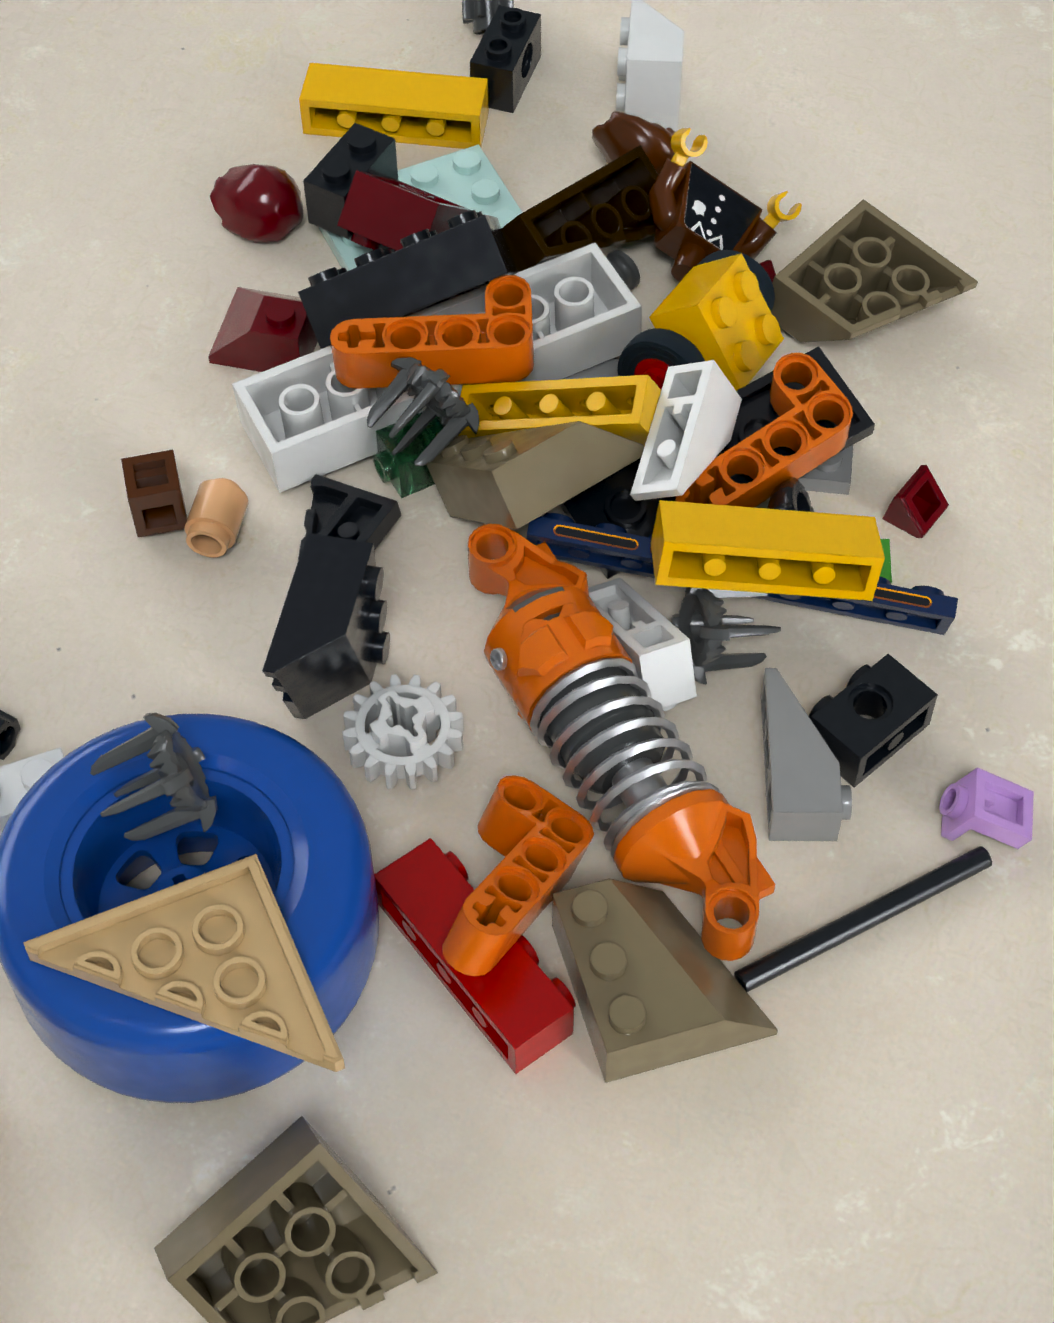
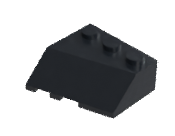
(329, 626)

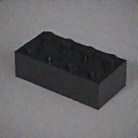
(410, 279)

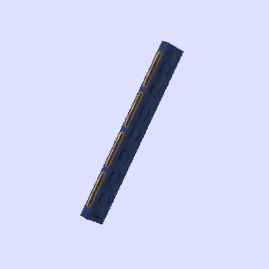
(614, 549)

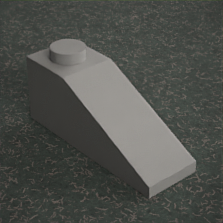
(800, 770)

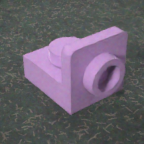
(988, 807)

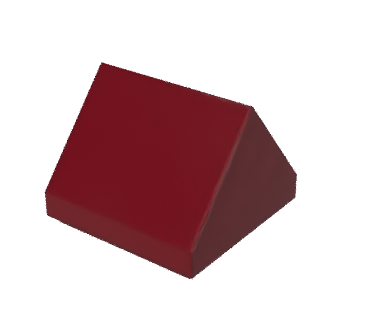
(917, 504)

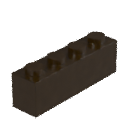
(599, 209)

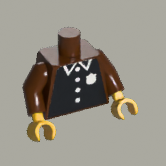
(704, 215)

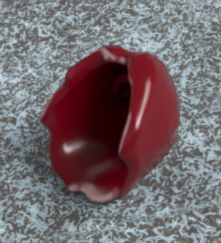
(257, 202)

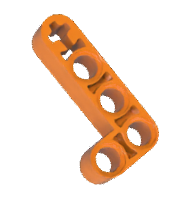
(466, 346)
(793, 429)
(541, 852)

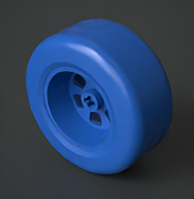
(72, 864)

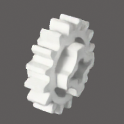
(402, 733)

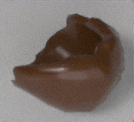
(626, 132)

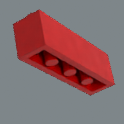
(513, 1002)

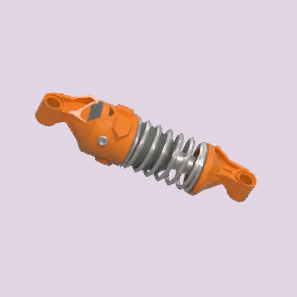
(602, 724)

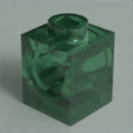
(401, 468)

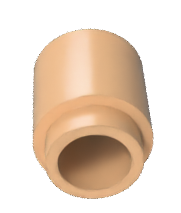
(215, 517)

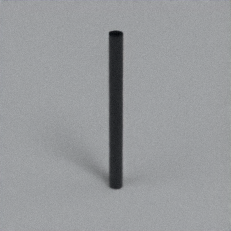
(863, 919)

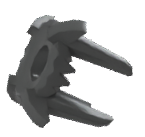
(440, 402)
(707, 627)
(174, 774)

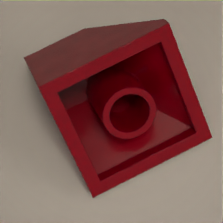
(262, 331)

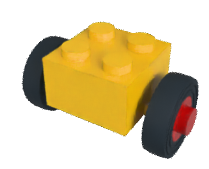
(711, 315)

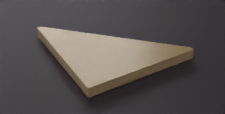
(208, 954)

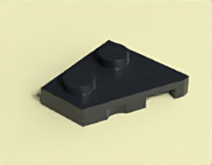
(349, 512)

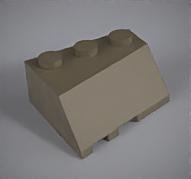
(861, 279)
(526, 471)
(648, 980)
(290, 1240)

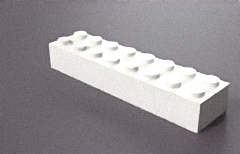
(315, 425)

